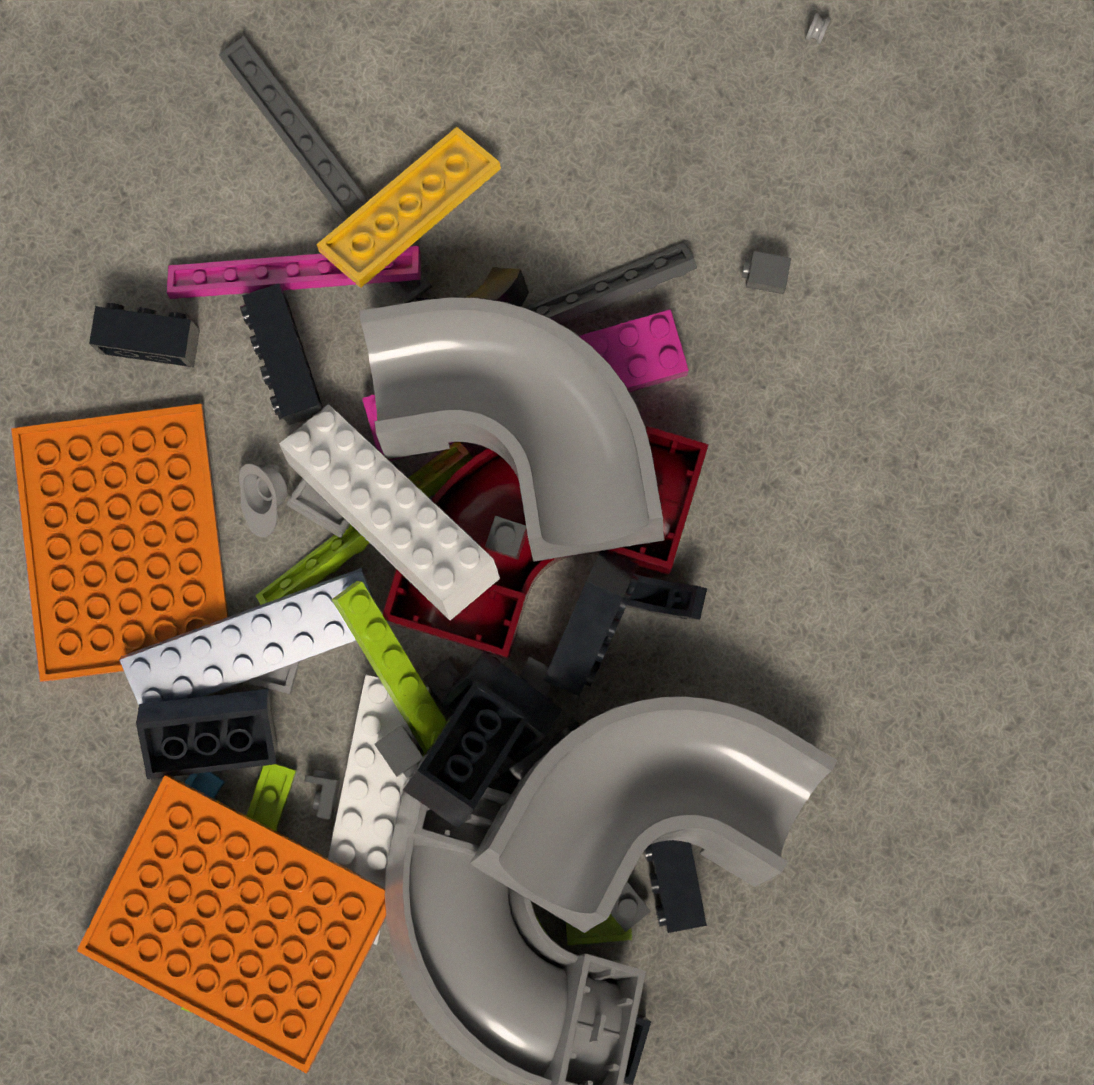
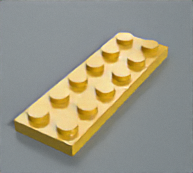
(408, 207)

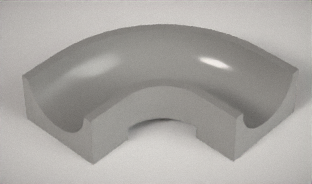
(533, 398)
(644, 778)
(489, 968)

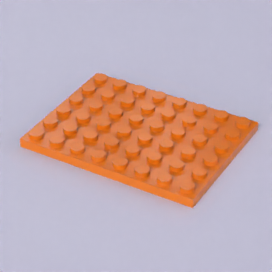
(117, 535)
(236, 923)

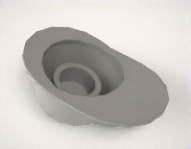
(261, 494)

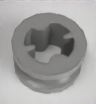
(818, 28)

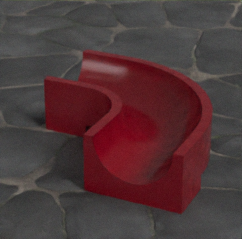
(491, 489)

